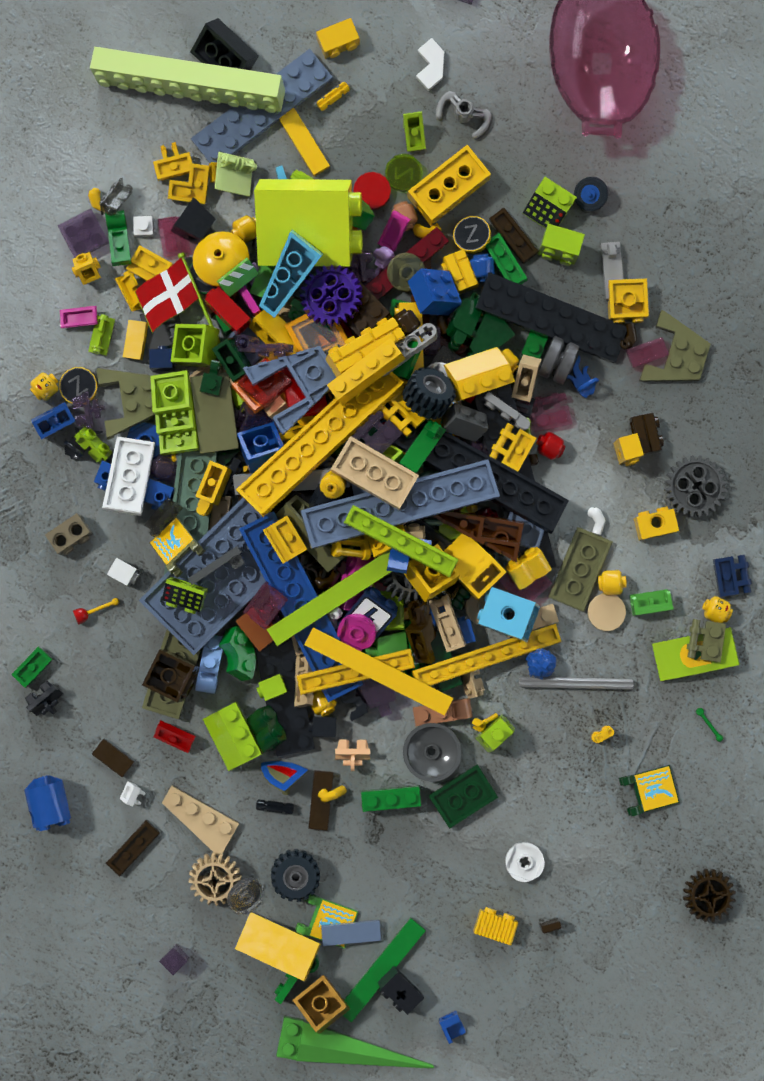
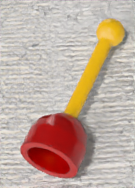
(82, 615)

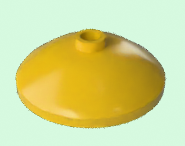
(208, 265)

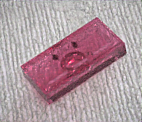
(647, 352)

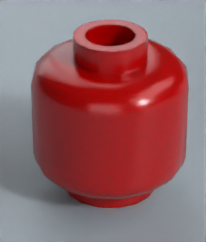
(550, 445)

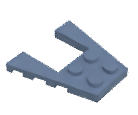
(309, 372)

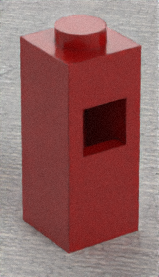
(227, 310)

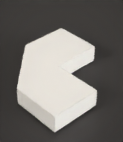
(434, 56)

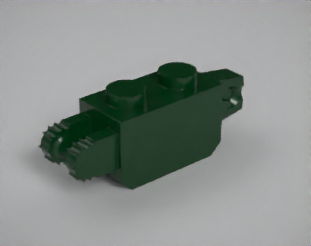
(464, 322)

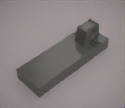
(233, 557)

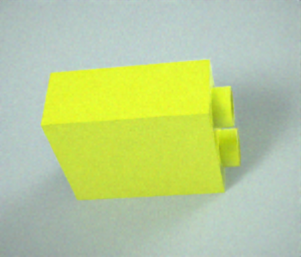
(315, 210)

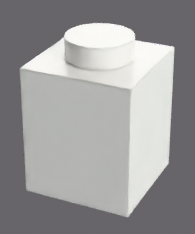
(123, 572)

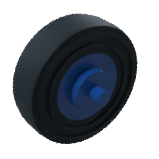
(591, 194)

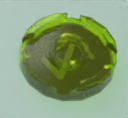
(403, 172)

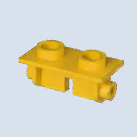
(128, 287)

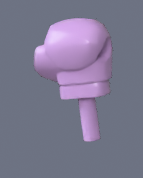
(383, 257)

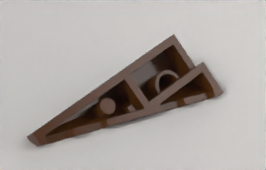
(495, 532)

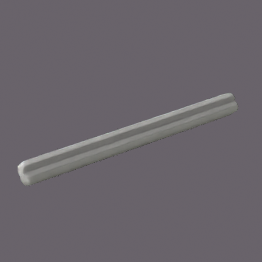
(588, 683)

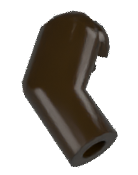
(326, 583)

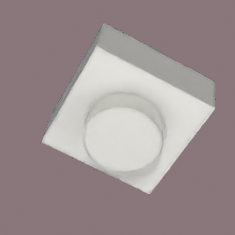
(143, 226)

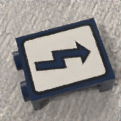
(375, 607)

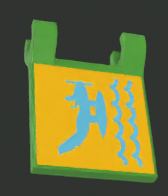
(325, 914)

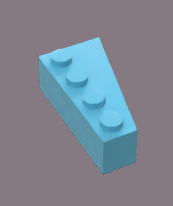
(291, 269)

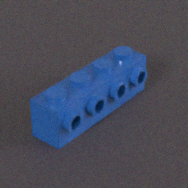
(155, 493)

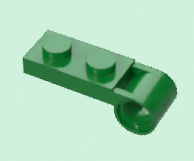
(118, 238)
(283, 989)

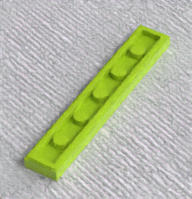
(400, 541)

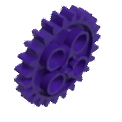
(343, 306)

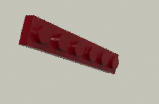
(423, 249)

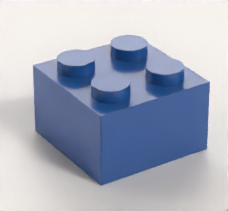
(434, 292)
(259, 445)

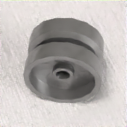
(558, 360)

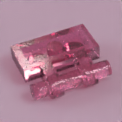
(550, 418)

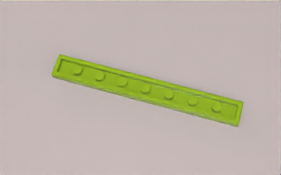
(330, 599)

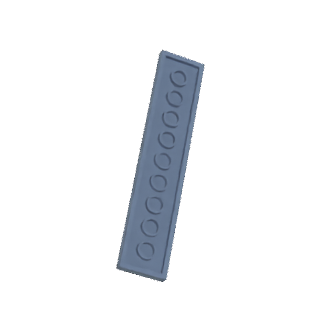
(427, 498)

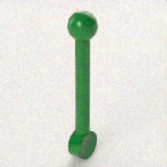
(699, 711)

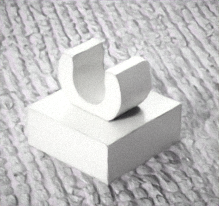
(130, 794)

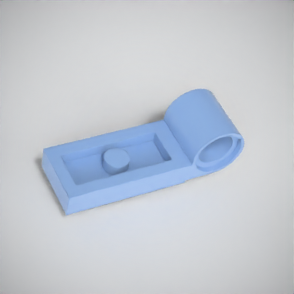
(209, 666)

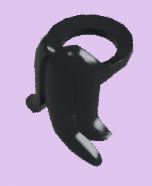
(73, 449)

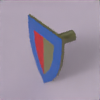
(282, 774)

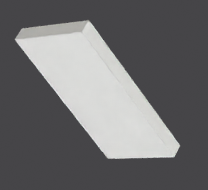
(129, 476)

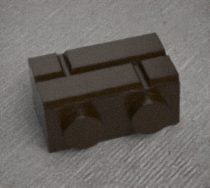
(646, 427)

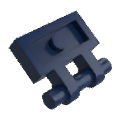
(726, 575)

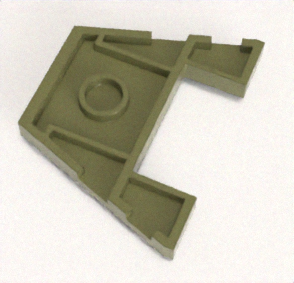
(685, 356)
(135, 398)

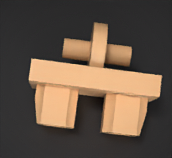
(352, 757)

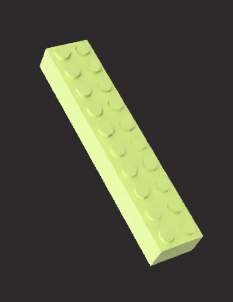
(188, 79)

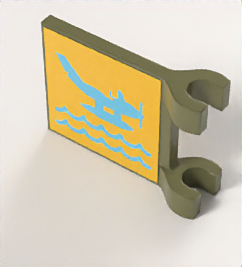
(174, 544)

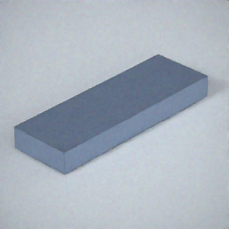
(350, 932)

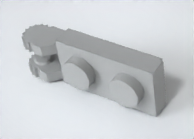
(507, 412)

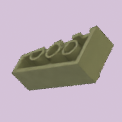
(321, 554)

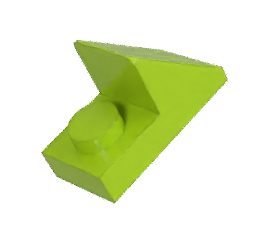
(414, 131)

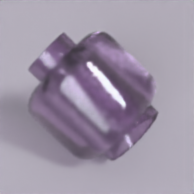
(163, 468)

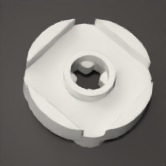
(530, 871)

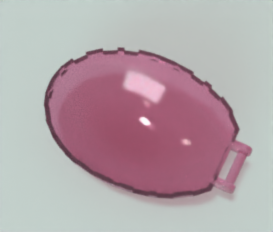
(604, 60)

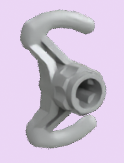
(464, 112)

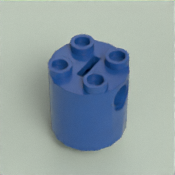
(47, 802)

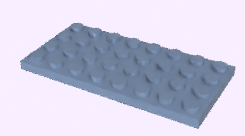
(227, 587)

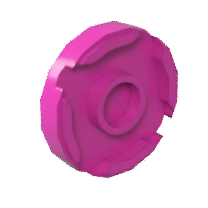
(357, 631)

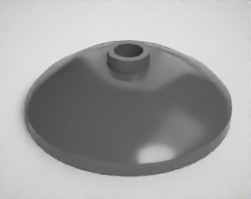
(435, 766)

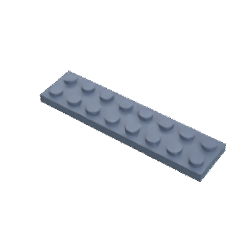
(242, 125)

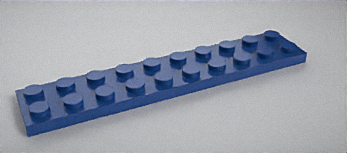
(296, 586)

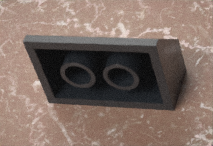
(222, 47)

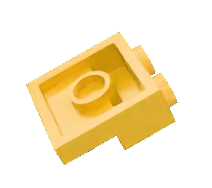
(628, 300)

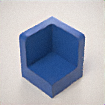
(452, 1026)

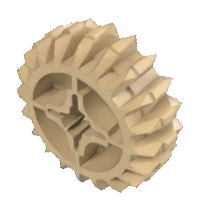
(199, 881)

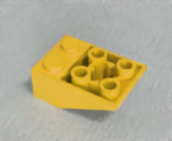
(477, 567)

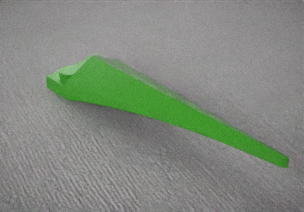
(302, 1043)

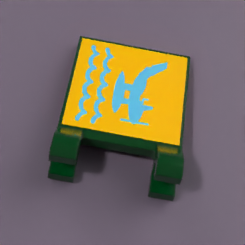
(652, 789)

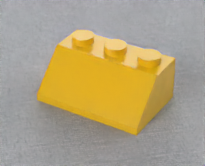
(479, 373)

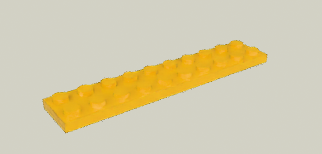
(315, 444)

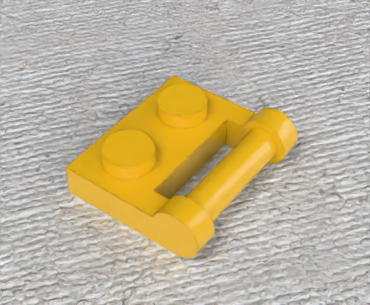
(362, 541)

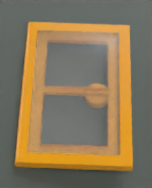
(308, 334)

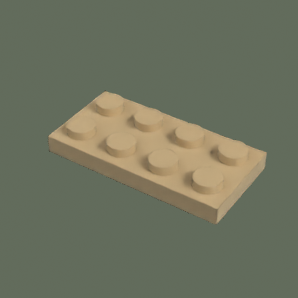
(374, 473)

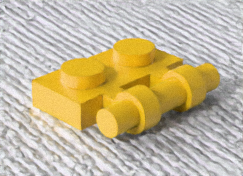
(399, 405)
(518, 450)

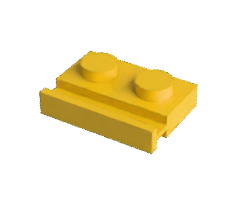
(147, 264)
(285, 539)

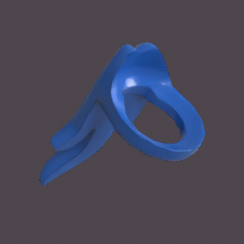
(582, 382)

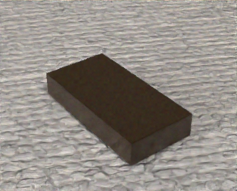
(113, 757)

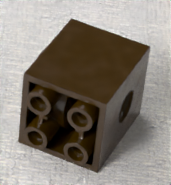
(171, 676)

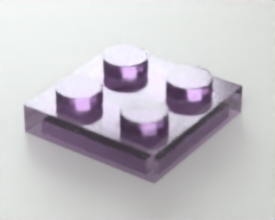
(83, 233)

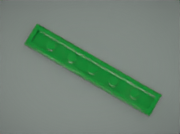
(390, 957)

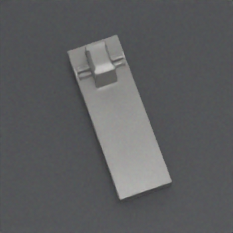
(611, 263)

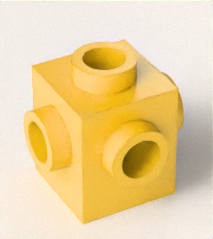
(86, 268)

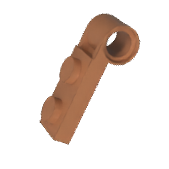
(457, 710)

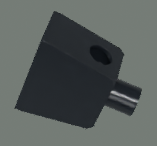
(194, 222)

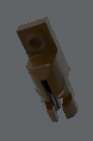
(421, 632)

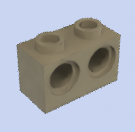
(67, 529)

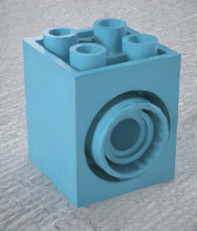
(497, 609)

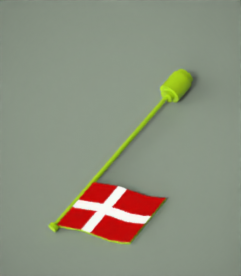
(170, 295)

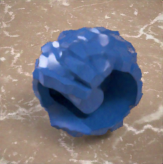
(541, 663)

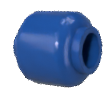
(482, 265)

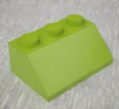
(232, 736)

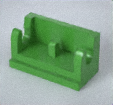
(651, 602)

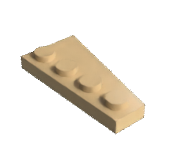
(205, 822)

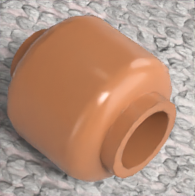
(408, 211)

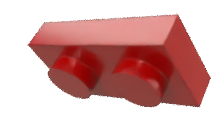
(174, 736)

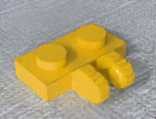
(172, 166)

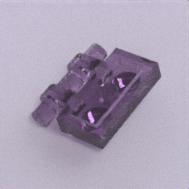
(383, 438)

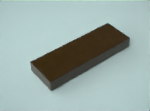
(513, 235)
(320, 810)
(133, 848)

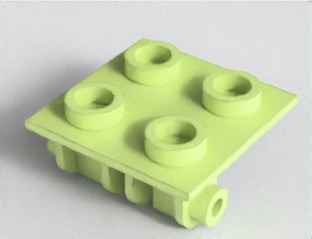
(234, 174)

